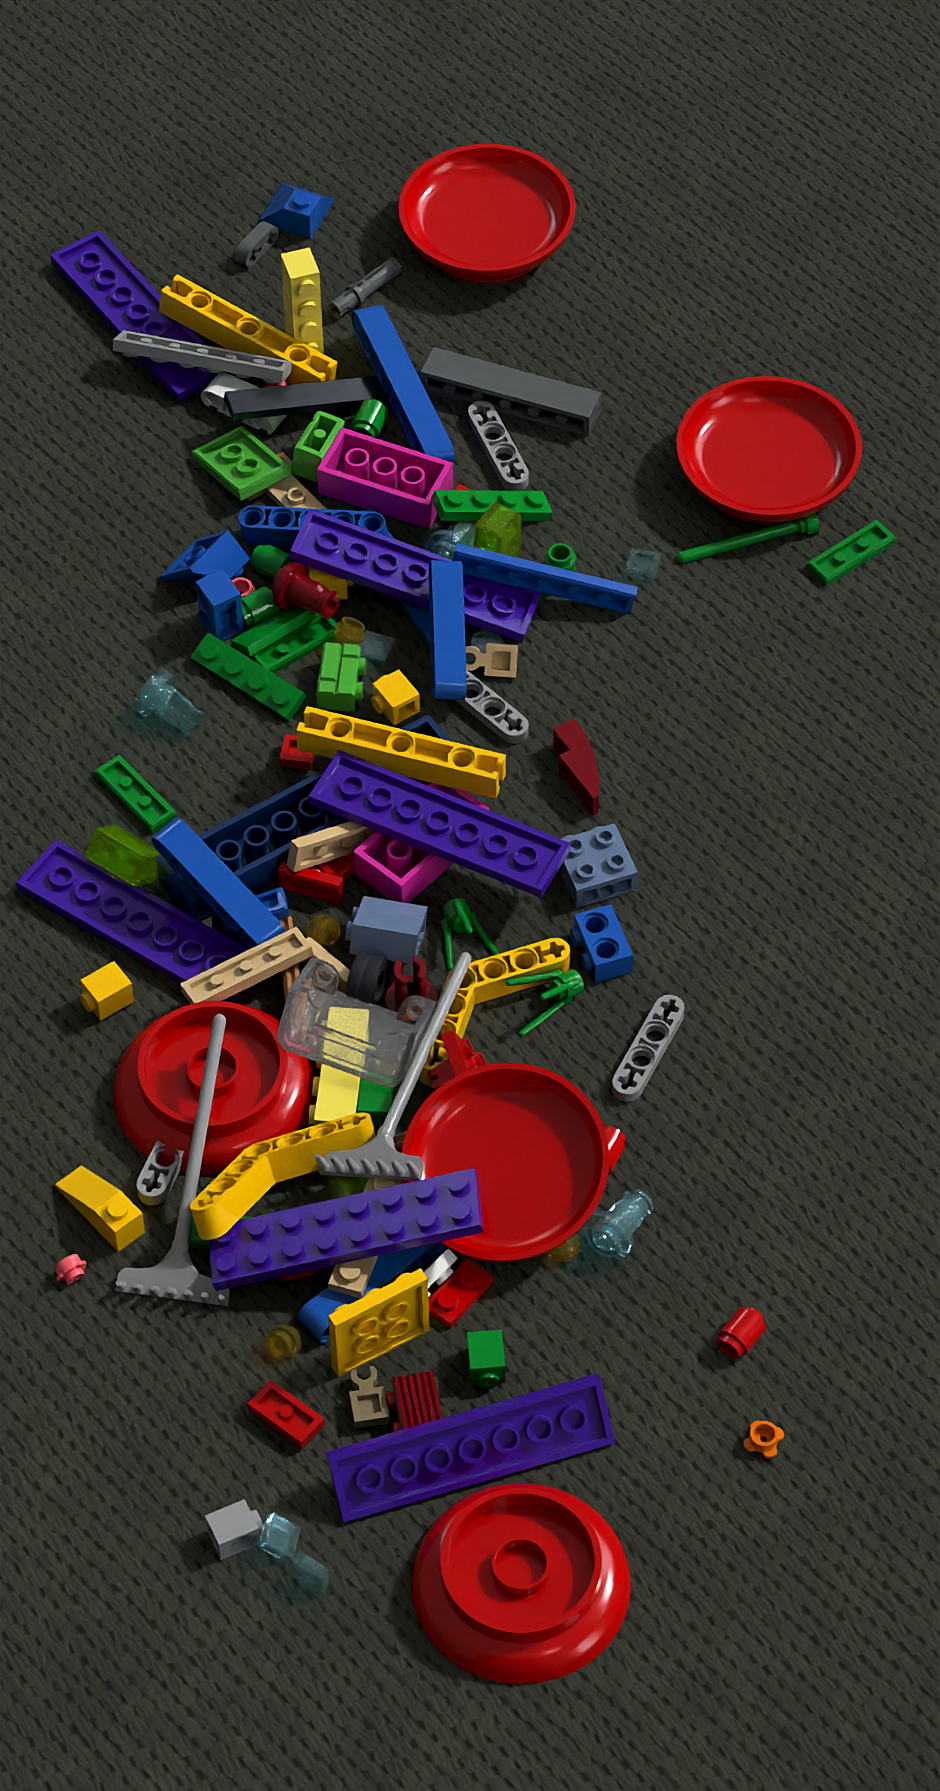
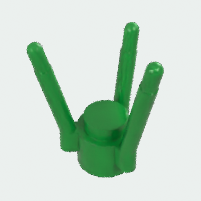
(460, 920)
(562, 988)

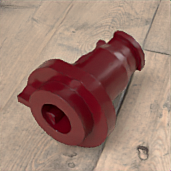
(295, 587)
(409, 985)

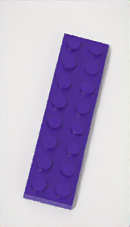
(128, 304)
(404, 572)
(439, 823)
(126, 915)
(347, 1229)
(470, 1447)

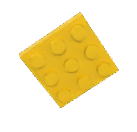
(379, 1322)

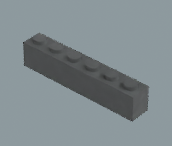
(511, 391)

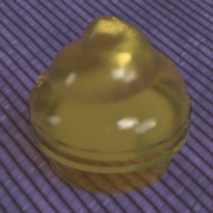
(349, 631)
(324, 929)
(566, 1251)
(283, 1341)

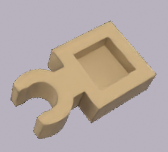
(498, 659)

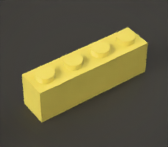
(302, 298)
(335, 1093)

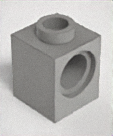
(233, 1528)

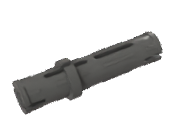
(356, 293)

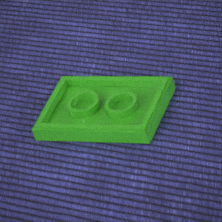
(241, 463)

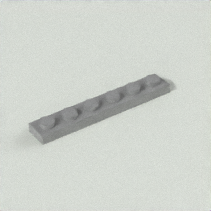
(213, 358)

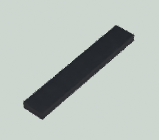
(303, 398)

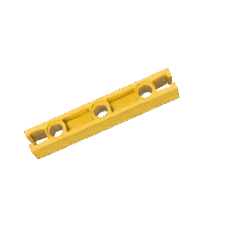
(242, 331)
(403, 751)

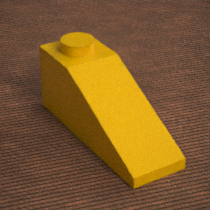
(103, 1207)

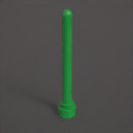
(806, 524)

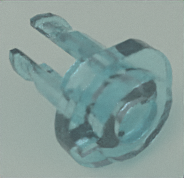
(444, 541)
(162, 698)
(612, 1230)

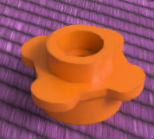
(764, 1429)

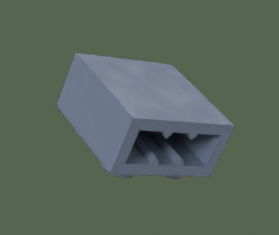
(598, 866)
(387, 929)

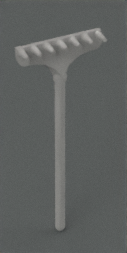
(379, 1156)
(175, 1274)

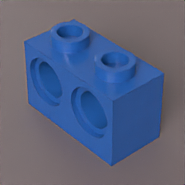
(220, 605)
(608, 943)

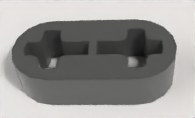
(256, 244)

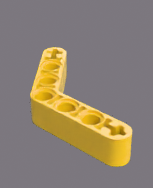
(480, 987)
(271, 1162)

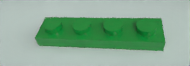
(472, 504)
(248, 676)

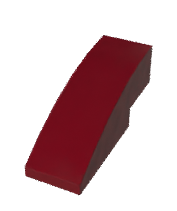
(577, 763)

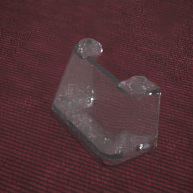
(348, 1031)

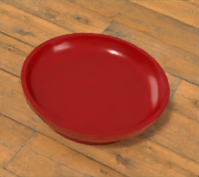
(487, 211)
(769, 449)
(256, 1094)
(534, 1153)
(521, 1583)

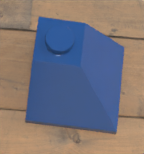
(296, 210)
(207, 557)

